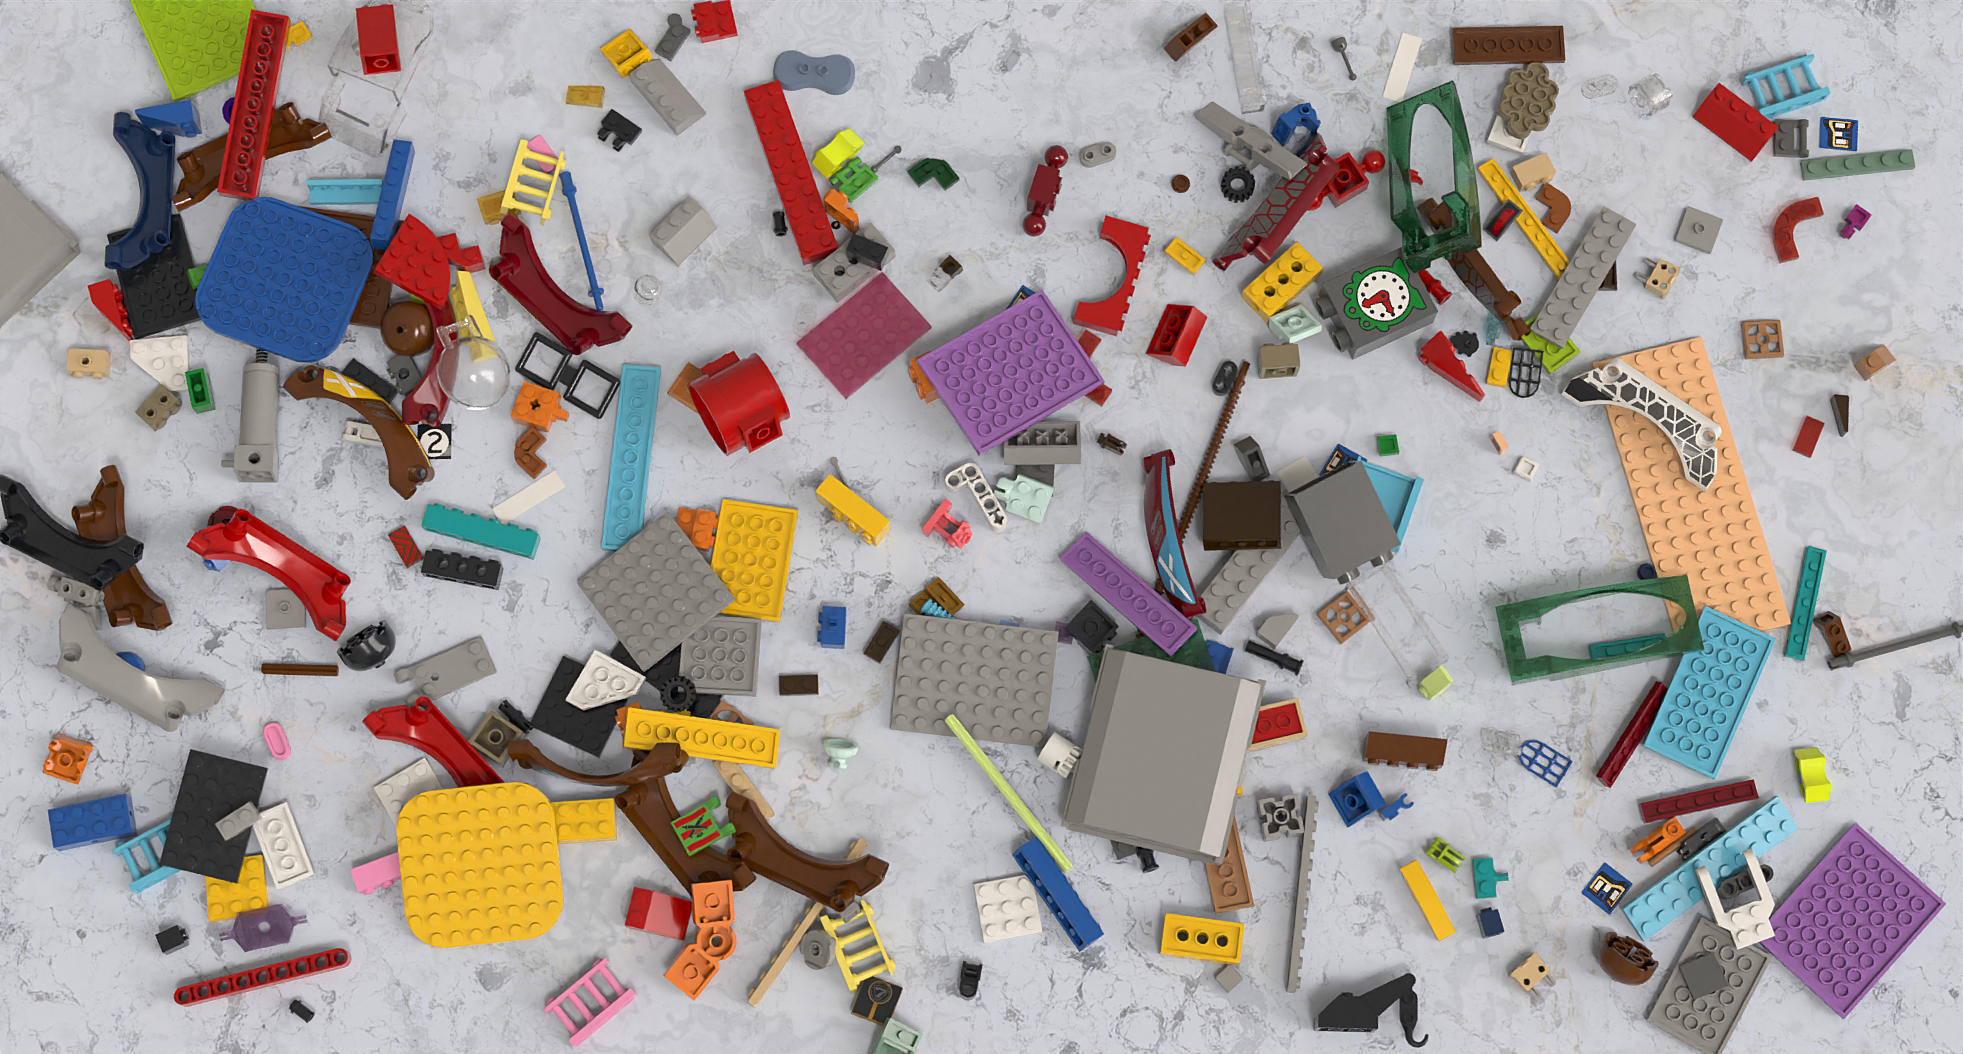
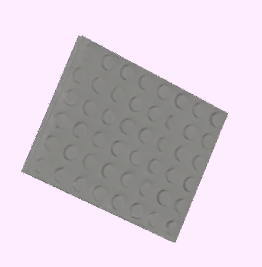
(981, 672)

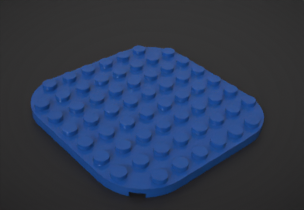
(284, 279)

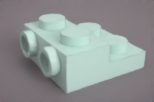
(1294, 324)

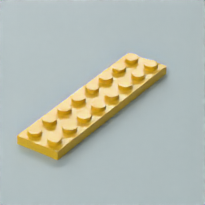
(702, 737)

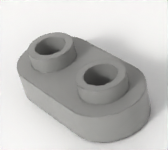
(1099, 156)

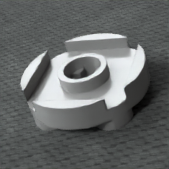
(826, 946)

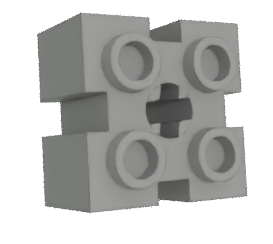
(1287, 807)

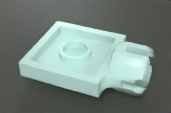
(1025, 496)

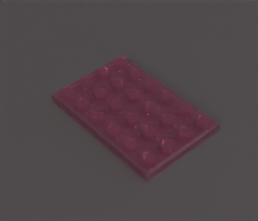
(864, 335)

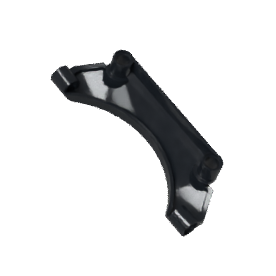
(44, 539)

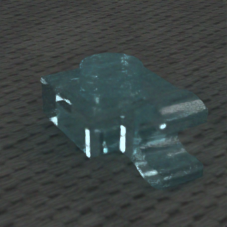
(1493, 330)

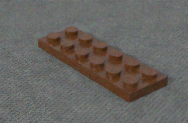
(1508, 45)

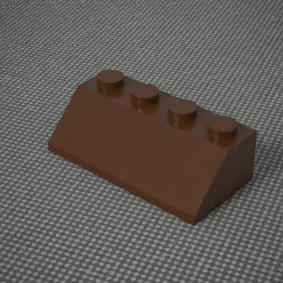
(1404, 750)

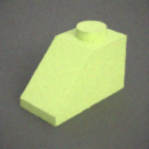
(1435, 683)

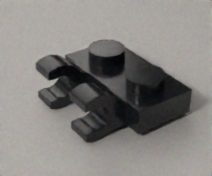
(621, 127)

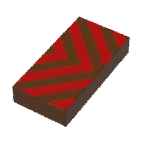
(405, 546)

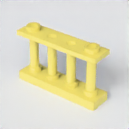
(515, 186)
(846, 961)

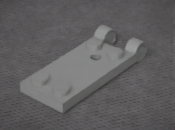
(455, 670)

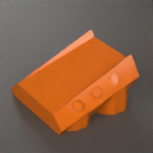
(67, 758)

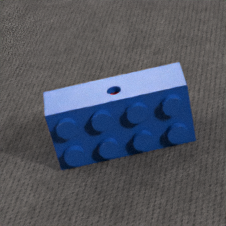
(92, 822)

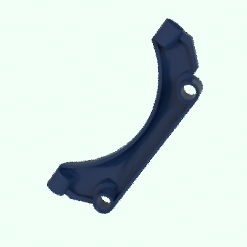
(154, 166)

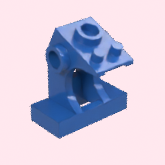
(1289, 121)

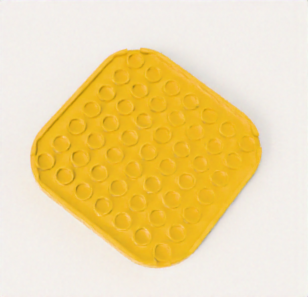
(479, 864)

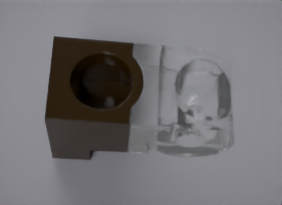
(944, 273)

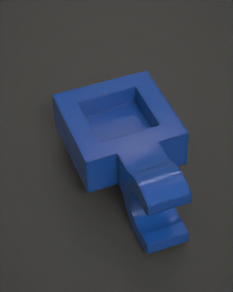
(1392, 810)

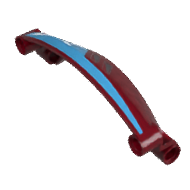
(1165, 536)

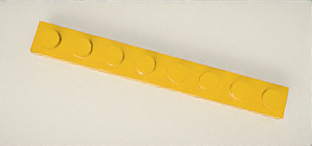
(1527, 221)

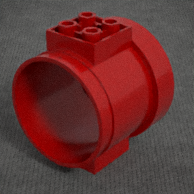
(739, 402)

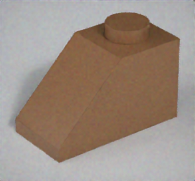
(1874, 362)

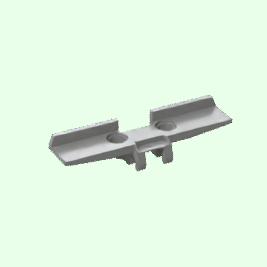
(1224, 124)

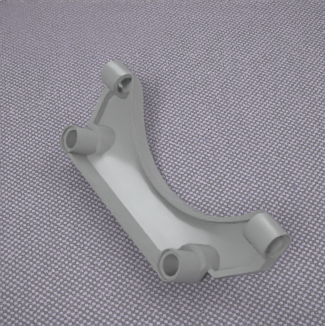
(147, 695)

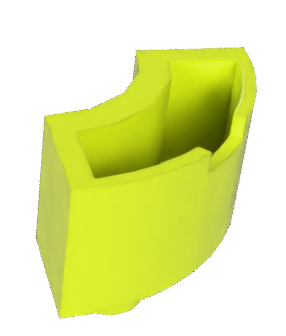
(844, 146)
(1810, 765)

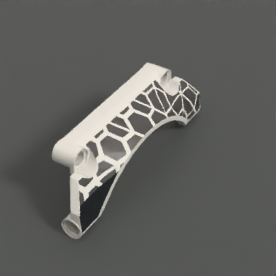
(1676, 418)

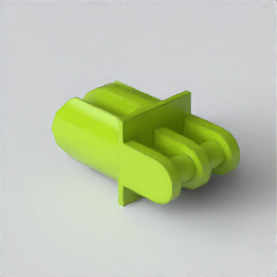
(1445, 855)

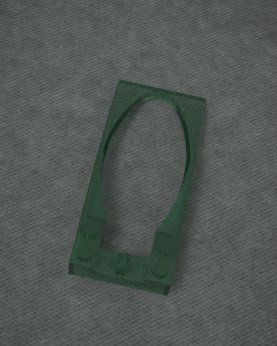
(1463, 202)
(1523, 670)

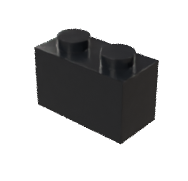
(867, 252)

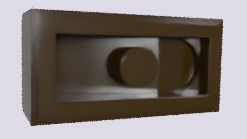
(1840, 408)

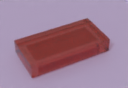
(1808, 436)

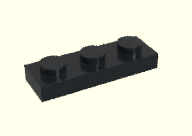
(365, 376)

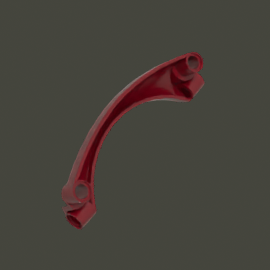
(428, 395)

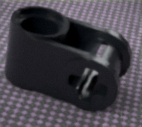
(970, 977)

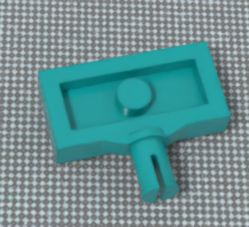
(1486, 878)

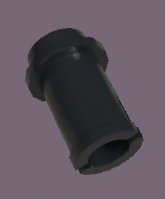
(779, 223)
(301, 1011)

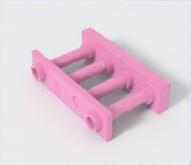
(608, 1009)

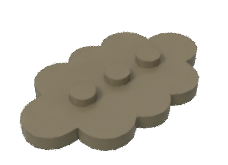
(1528, 100)

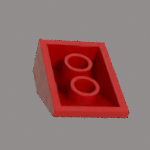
(658, 914)

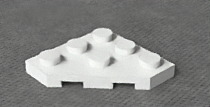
(164, 360)
(604, 682)

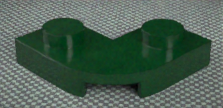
(934, 168)

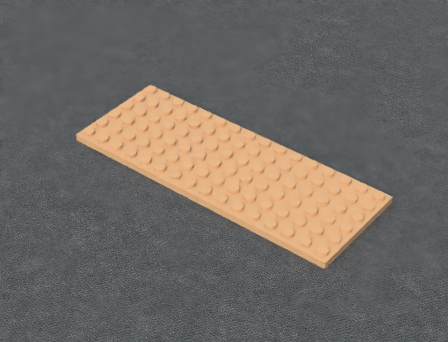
(1690, 531)

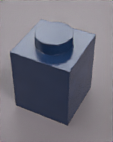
(1490, 923)

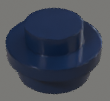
(1646, 571)

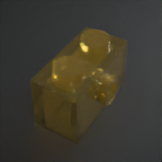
(491, 205)

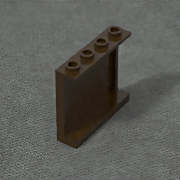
(1242, 515)

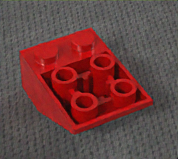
(108, 301)

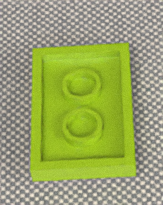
(1553, 356)

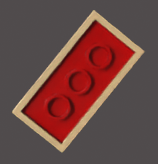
(1278, 725)

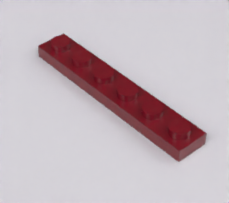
(1632, 736)
(1698, 801)

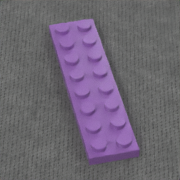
(1128, 594)

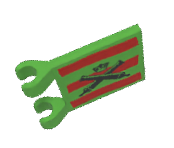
(699, 828)

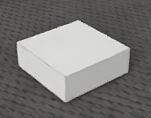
(1526, 468)

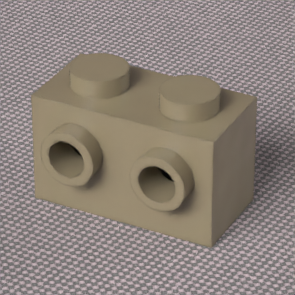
(158, 408)

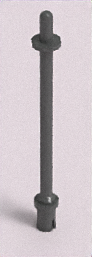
(1847, 659)

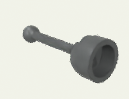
(1340, 45)

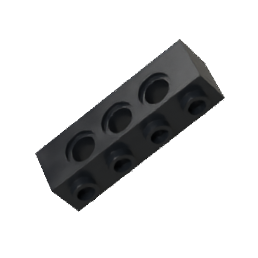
(489, 580)

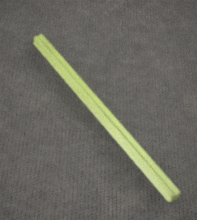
(1008, 793)

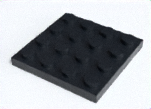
(580, 728)

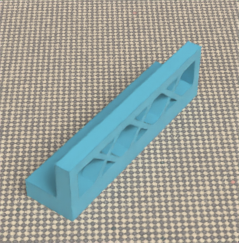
(345, 191)

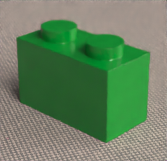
(200, 390)

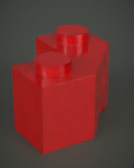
(466, 259)

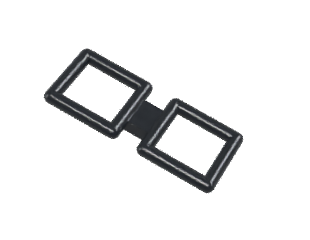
(567, 375)

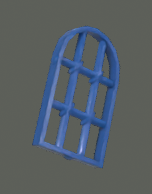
(1552, 761)

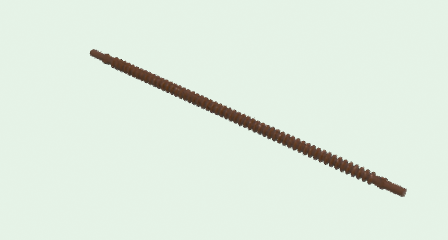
(1203, 475)

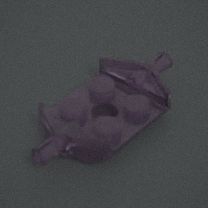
(250, 937)

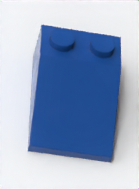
(178, 118)

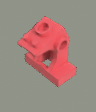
(941, 519)

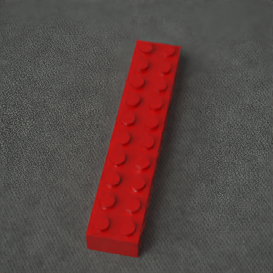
(254, 105)
(791, 172)

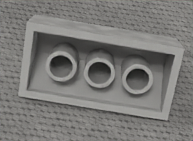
(666, 95)

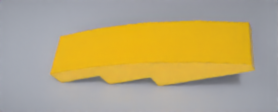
(1427, 900)

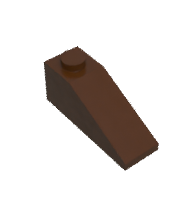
(1190, 37)

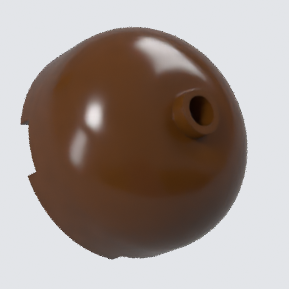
(416, 325)
(1614, 962)

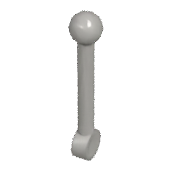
(834, 461)

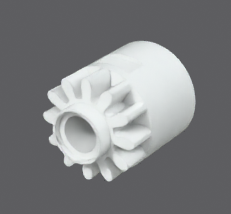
(1060, 755)

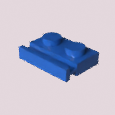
(1219, 655)

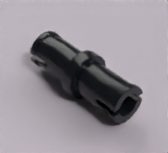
(516, 717)

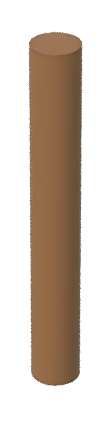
(1670, 849)

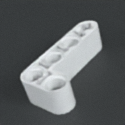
(980, 498)

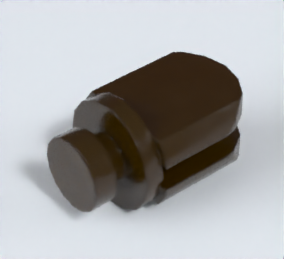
(1112, 443)

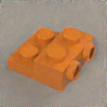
(838, 208)
(698, 526)

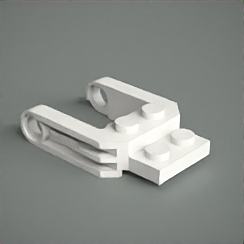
(1748, 921)

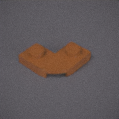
(1559, 206)
(525, 450)

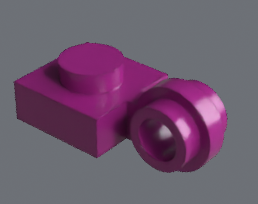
(1857, 219)

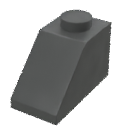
(1252, 459)

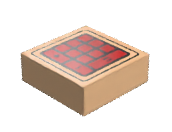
(1499, 443)

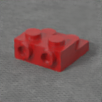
(714, 20)

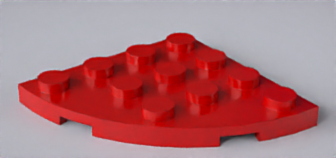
(417, 263)

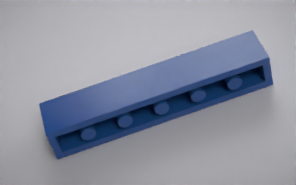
(392, 194)
(1058, 894)

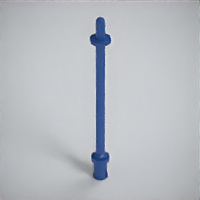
(569, 191)

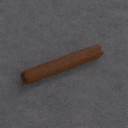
(299, 669)

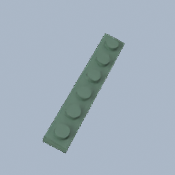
(1857, 164)

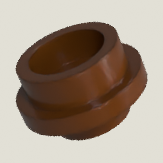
(1180, 183)

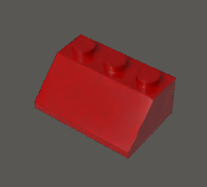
(1177, 334)

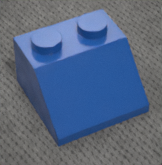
(1357, 799)

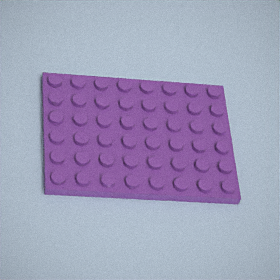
(1010, 372)
(1850, 920)

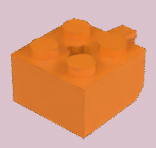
(542, 417)

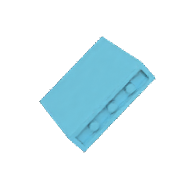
(1396, 494)

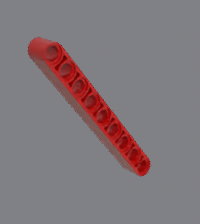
(253, 977)

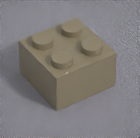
(1278, 360)
(493, 737)

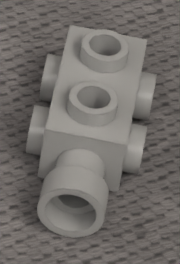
(74, 591)

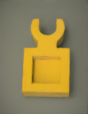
(298, 34)

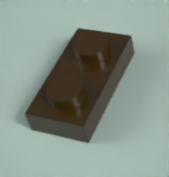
(881, 642)
(798, 685)

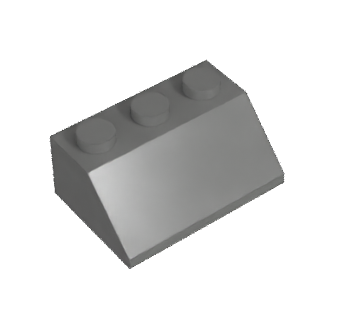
(683, 231)

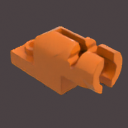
(1658, 839)

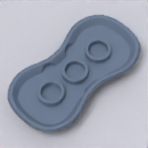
(799, 71)

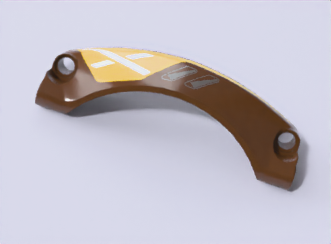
(401, 445)

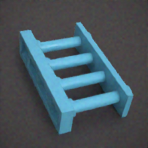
(1799, 99)
(158, 872)

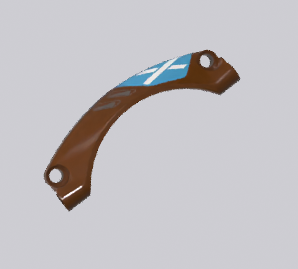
(662, 761)

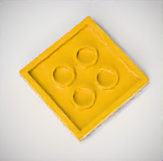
(229, 898)

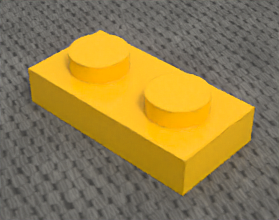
(1185, 256)
(1499, 367)

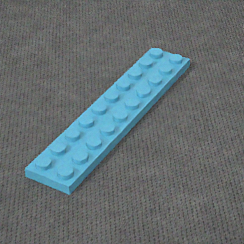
(631, 455)
(1723, 860)

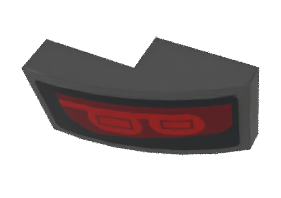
(1502, 220)

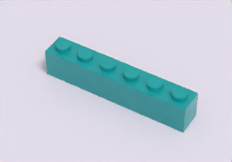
(481, 531)

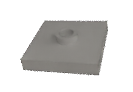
(1698, 230)
(284, 610)

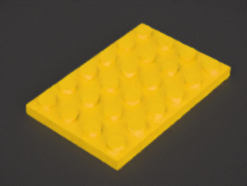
(754, 557)

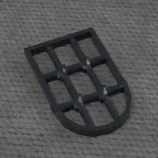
(1531, 366)

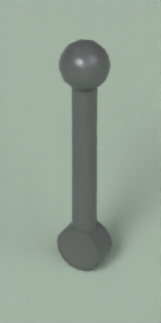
(897, 149)

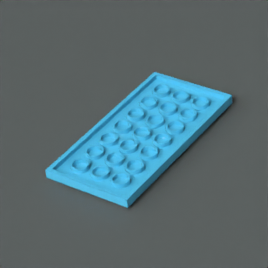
(1709, 694)

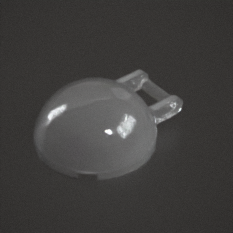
(472, 367)

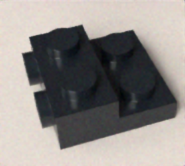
(1092, 628)

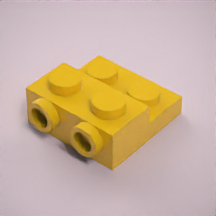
(626, 53)

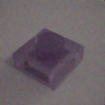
(1063, 635)

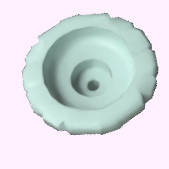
(839, 750)

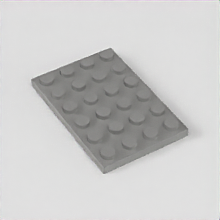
(1710, 1019)

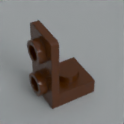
(1834, 632)

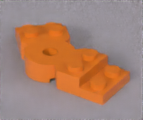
(699, 960)

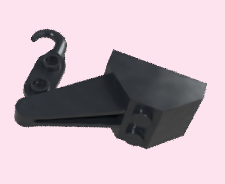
(1361, 1013)

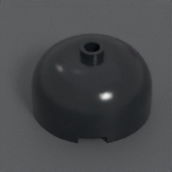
(373, 651)

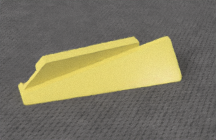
(467, 302)

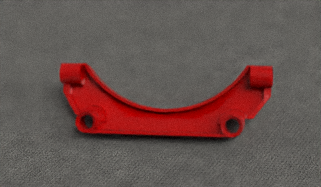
(263, 547)
(436, 737)

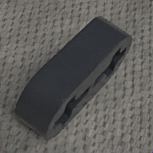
(1221, 376)

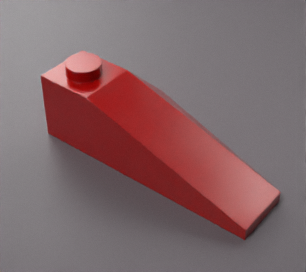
(1440, 358)

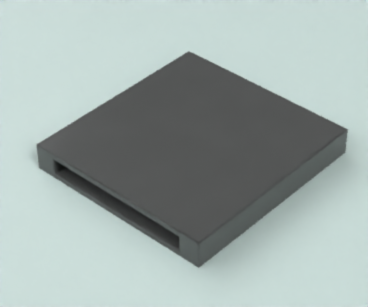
(1703, 976)

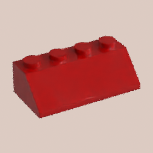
(1735, 122)

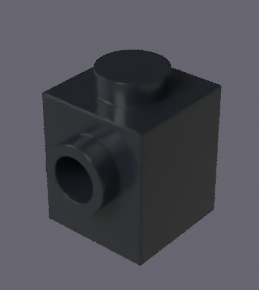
(172, 939)

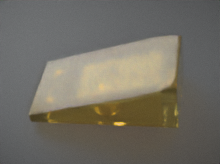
(586, 96)

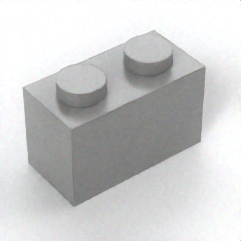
(238, 821)

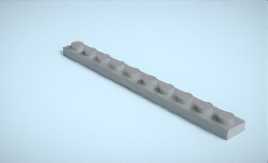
(1301, 901)

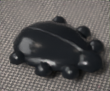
(1465, 343)

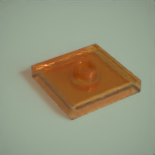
(680, 390)

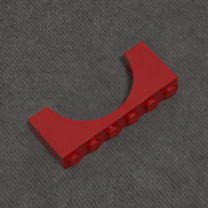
(1108, 314)

